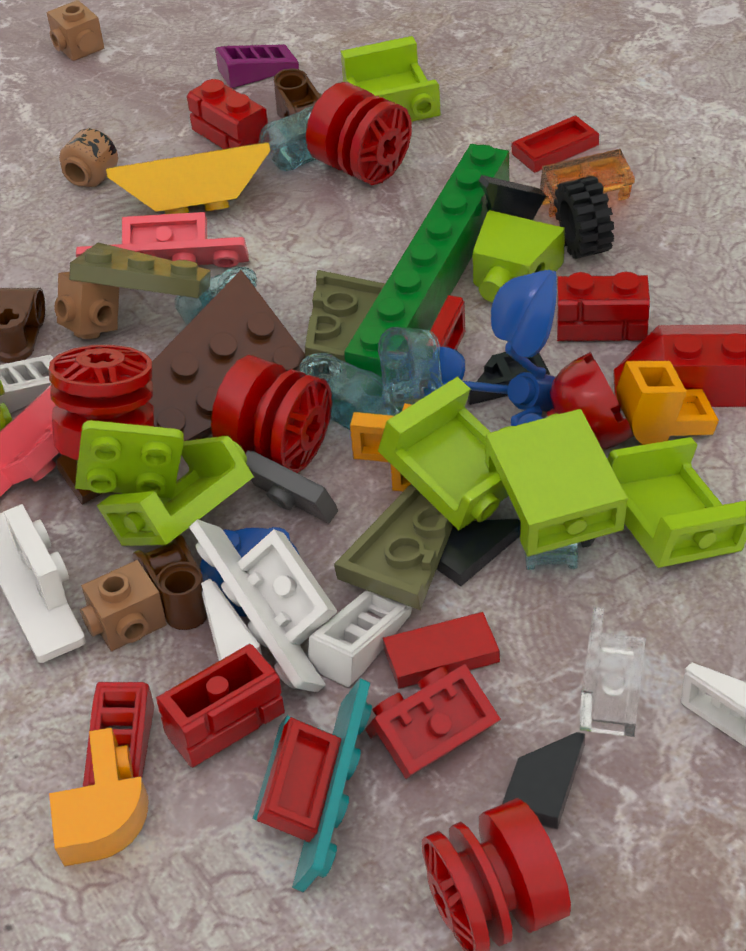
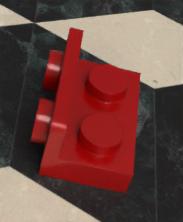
(433, 720)

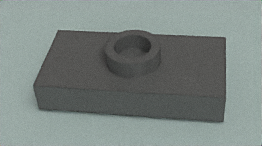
(290, 488)

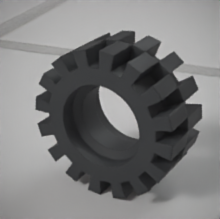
(584, 216)

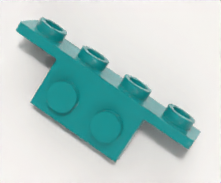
(320, 853)

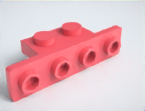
(179, 238)
(28, 444)

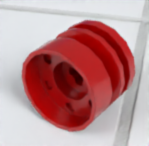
(358, 133)
(98, 385)
(273, 411)
(505, 873)

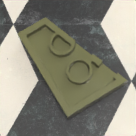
(139, 271)
(338, 311)
(398, 551)

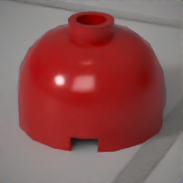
(585, 388)

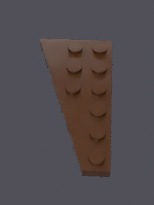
(200, 356)

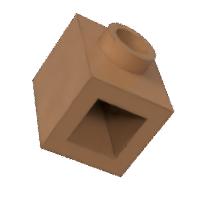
(75, 30)
(86, 307)
(122, 606)

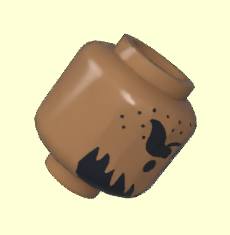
(88, 157)

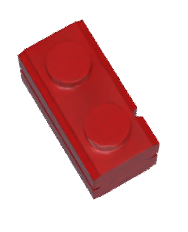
(225, 115)
(602, 307)
(221, 705)

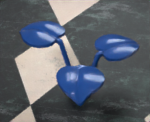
(524, 318)

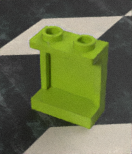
(393, 73)
(443, 455)
(214, 474)
(557, 481)
(672, 507)

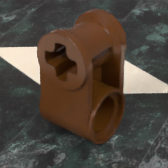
(293, 92)
(20, 321)
(177, 581)

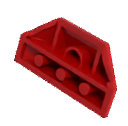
(702, 357)

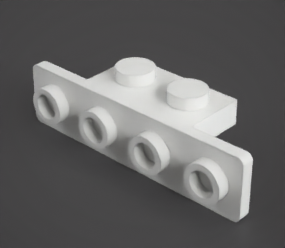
(34, 587)
(275, 594)

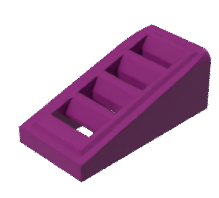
(252, 63)

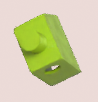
(514, 248)

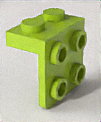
(128, 458)

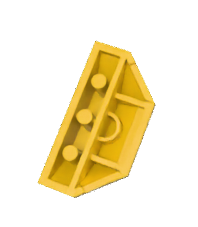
(191, 179)

